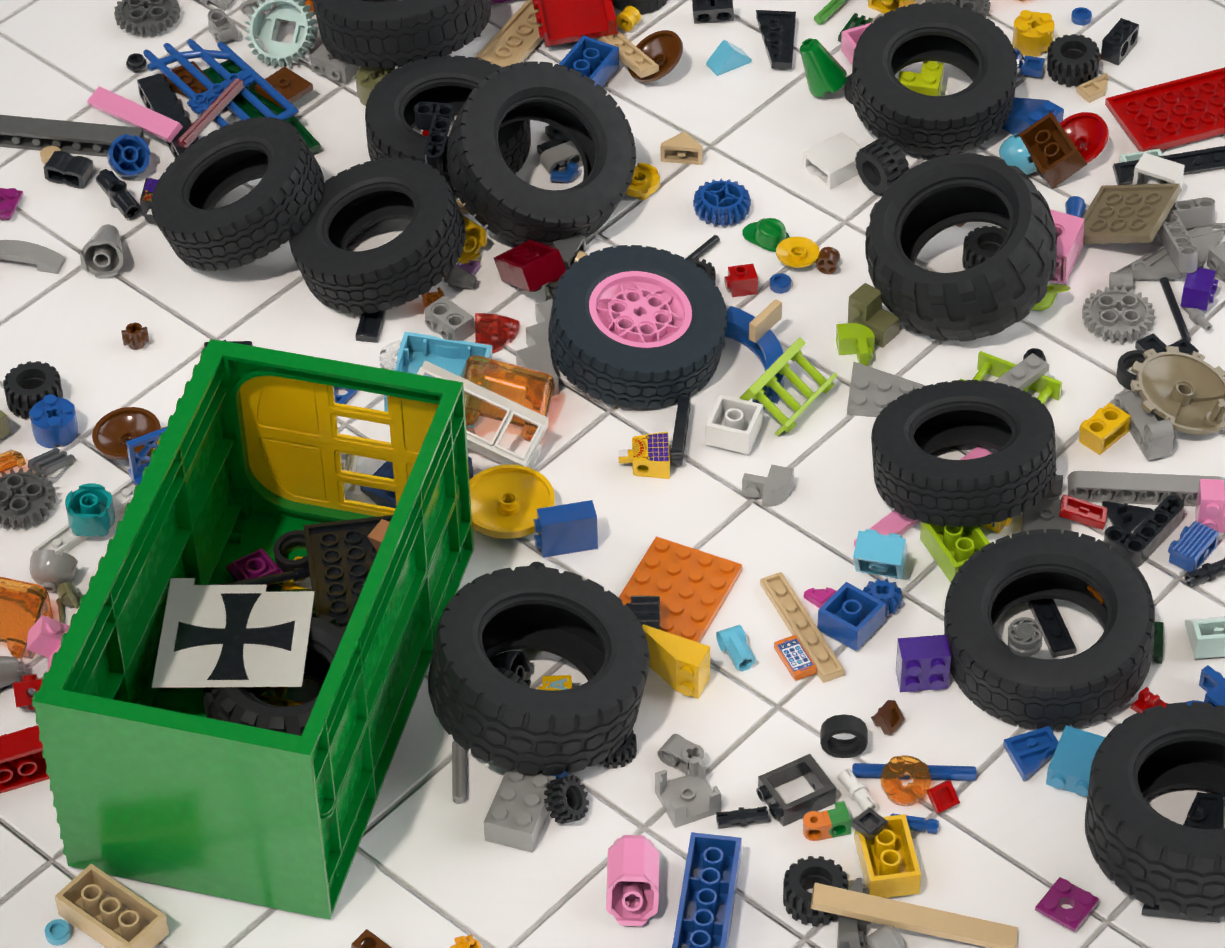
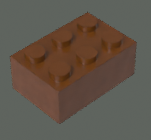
(1052, 150)

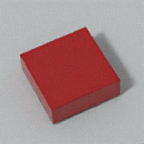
(943, 796)

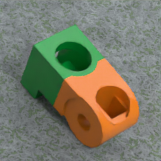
(827, 823)

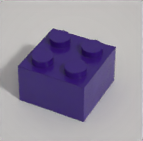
(923, 663)

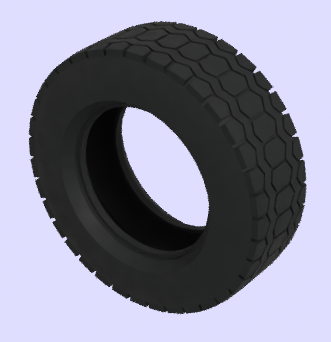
(398, 31)
(570, 105)
(1049, 689)

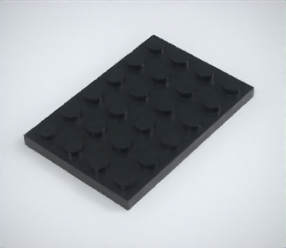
(339, 564)

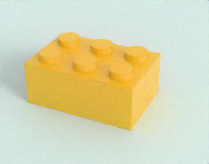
(889, 860)

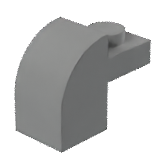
(771, 489)

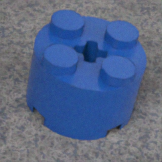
(54, 421)

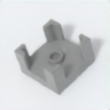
(688, 796)

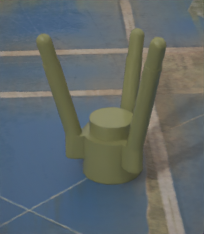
(67, 596)

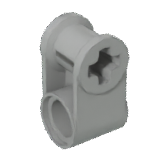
(221, 26)
(678, 753)

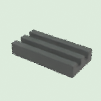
(50, 461)

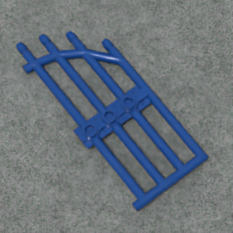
(201, 101)

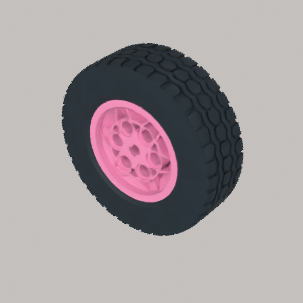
(637, 326)

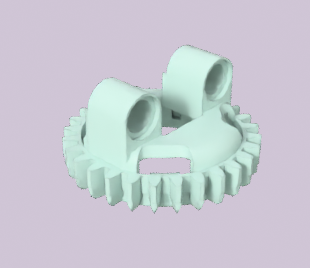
(267, 27)

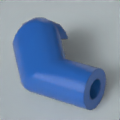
(567, 175)

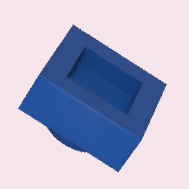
(1033, 66)

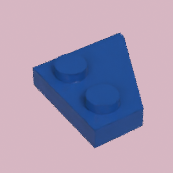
(1031, 750)

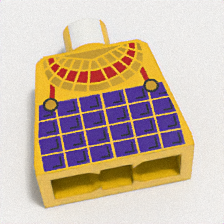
(648, 455)

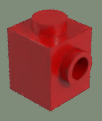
(742, 280)

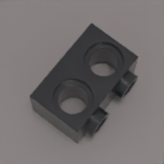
(712, 11)
(1119, 41)

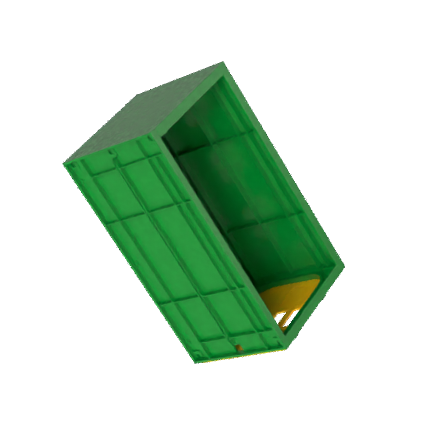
(223, 804)

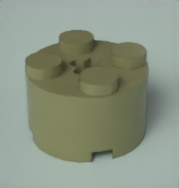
(367, 78)

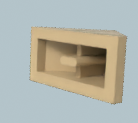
(682, 149)

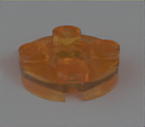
(913, 792)

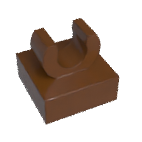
(888, 717)

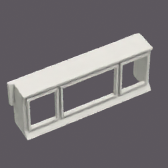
(488, 448)

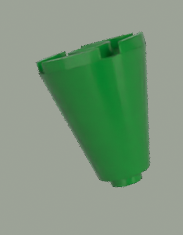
(821, 68)

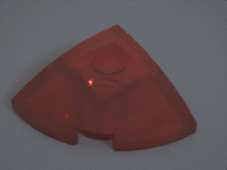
(495, 330)

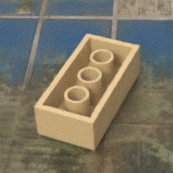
(110, 912)

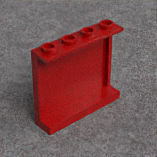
(571, 19)

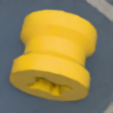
(628, 18)

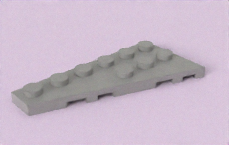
(874, 390)

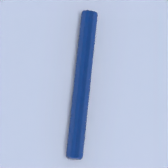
(937, 772)

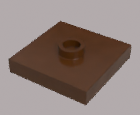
(287, 84)

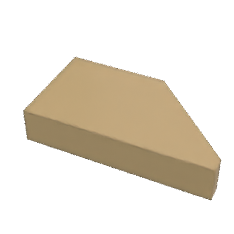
(1093, 89)

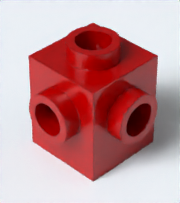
(21, 694)

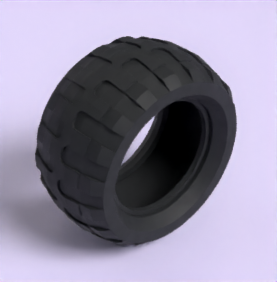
(947, 194)

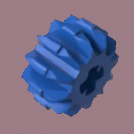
(887, 593)

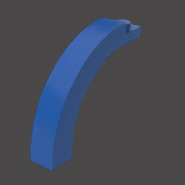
(766, 348)

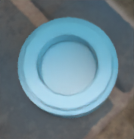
(58, 932)

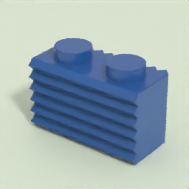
(1193, 546)

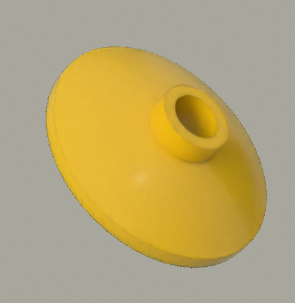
(797, 252)

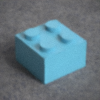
(880, 554)

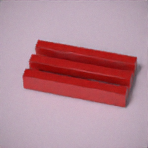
(1083, 512)

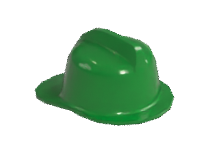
(766, 233)

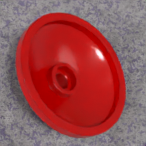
(1087, 133)

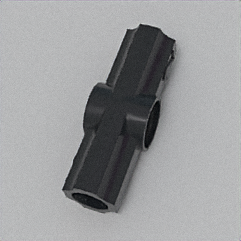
(118, 194)

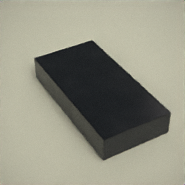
(370, 326)

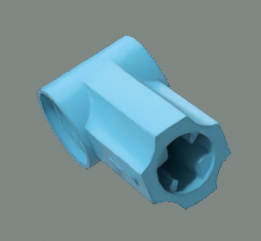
(735, 644)

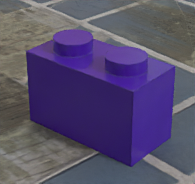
(1199, 289)

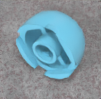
(1016, 154)

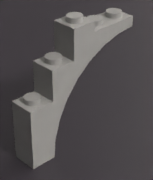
(538, 354)

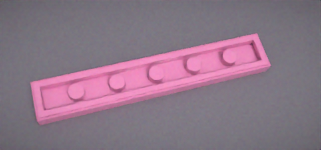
(134, 114)

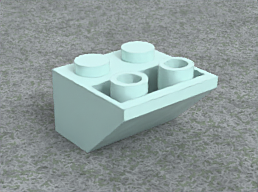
(1206, 636)

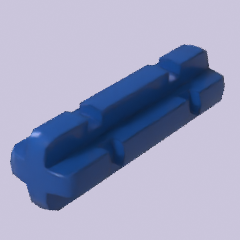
(921, 824)

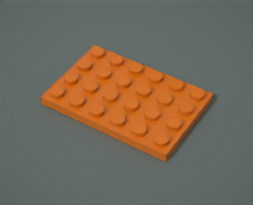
(689, 586)

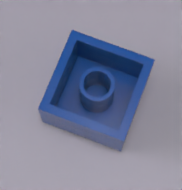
(851, 616)

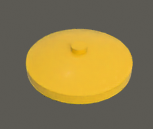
(508, 500)

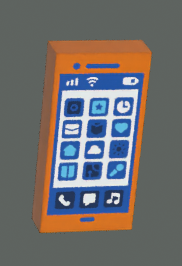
(795, 657)

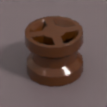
(828, 260)

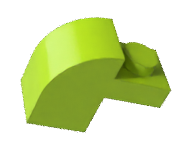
(855, 339)

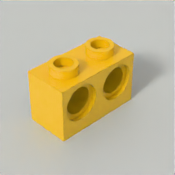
(1104, 428)

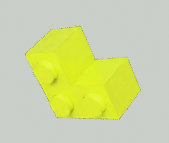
(927, 82)

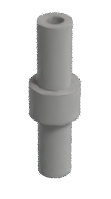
(1198, 317)

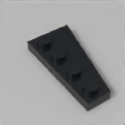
(778, 36)

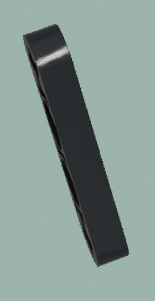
(680, 431)

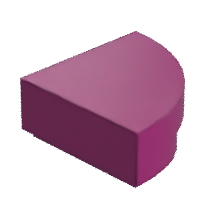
(818, 596)

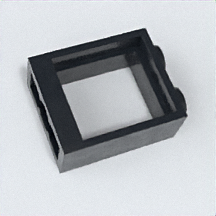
(808, 768)

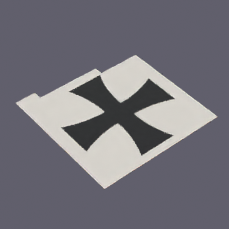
(232, 636)

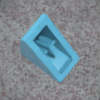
(727, 58)

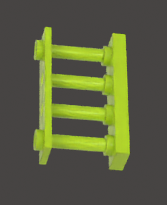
(782, 367)
(997, 367)

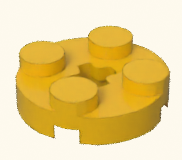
(648, 185)

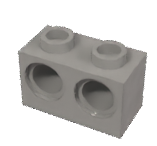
(449, 320)

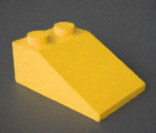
(679, 661)

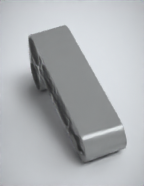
(559, 156)
(1150, 435)

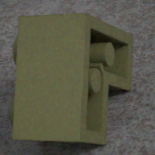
(867, 309)

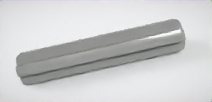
(458, 773)

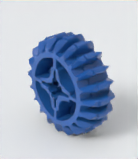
(721, 202)

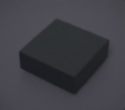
(869, 823)

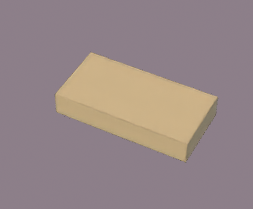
(765, 320)

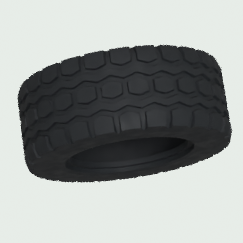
(529, 725)
(1134, 843)

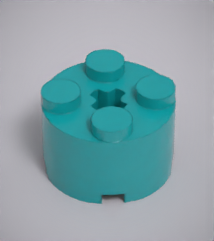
(90, 510)

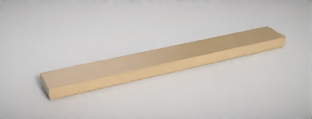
(913, 917)

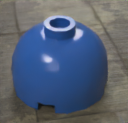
(128, 155)

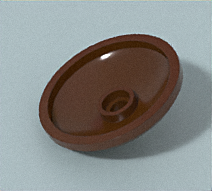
(664, 49)
(122, 426)

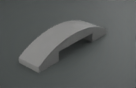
(27, 252)

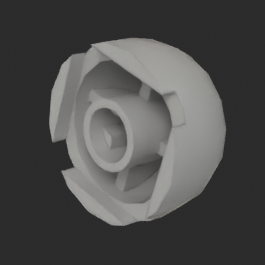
(51, 569)

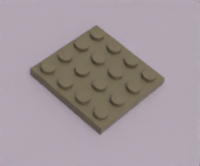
(1128, 213)

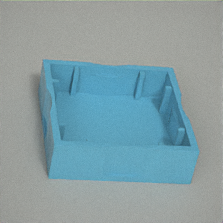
(443, 353)

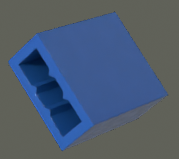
(566, 528)

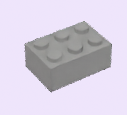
(518, 811)

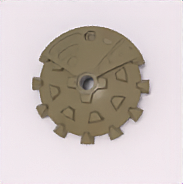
(1182, 390)

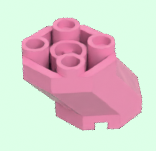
(632, 880)

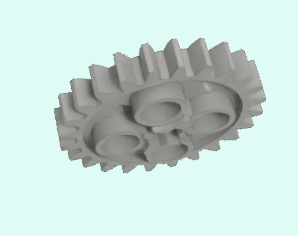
(1118, 314)

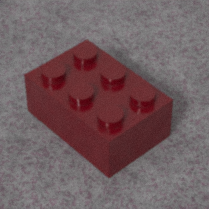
(530, 265)

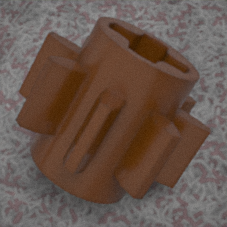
(135, 336)

